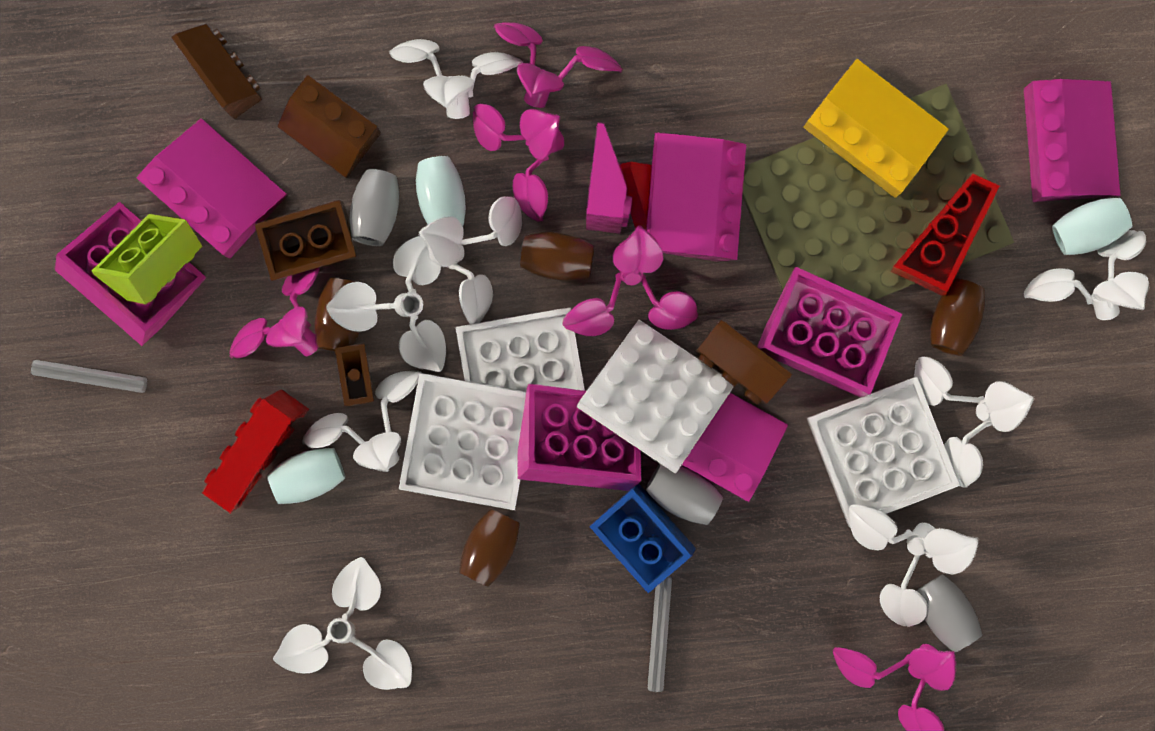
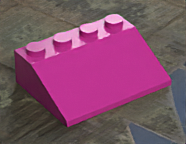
(1071, 139)
(212, 187)
(696, 196)
(607, 200)
(91, 247)
(829, 333)
(570, 446)
(736, 447)

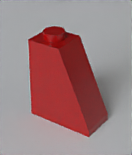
(638, 182)

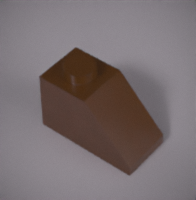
(354, 374)

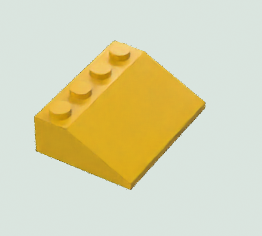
(876, 128)

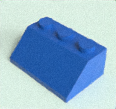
(643, 538)

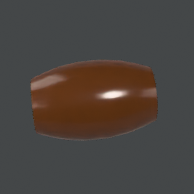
(557, 256)
(958, 317)
(327, 332)
(489, 547)

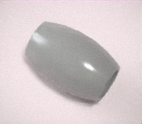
(374, 207)
(684, 494)
(950, 614)

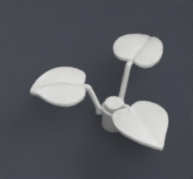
(452, 91)
(446, 249)
(1125, 289)
(355, 307)
(1001, 407)
(380, 450)
(948, 550)
(353, 588)

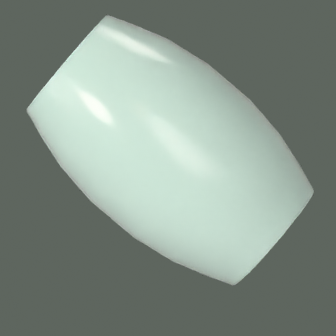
(440, 189)
(1092, 226)
(306, 476)

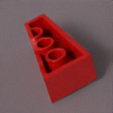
(943, 245)
(253, 449)

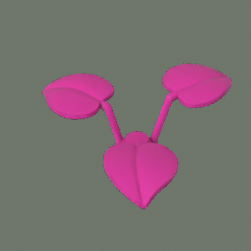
(541, 82)
(541, 136)
(632, 258)
(289, 331)
(924, 663)

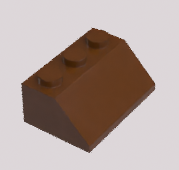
(218, 69)
(327, 126)
(306, 240)
(742, 363)

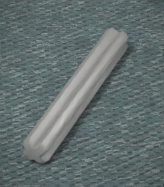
(89, 376)
(659, 635)

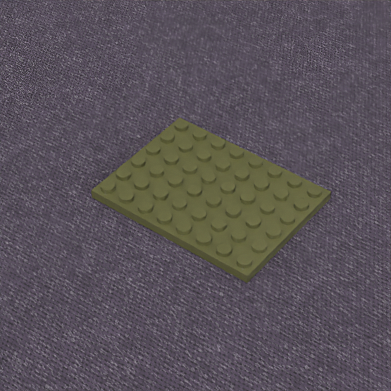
(845, 227)

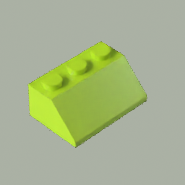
(148, 258)

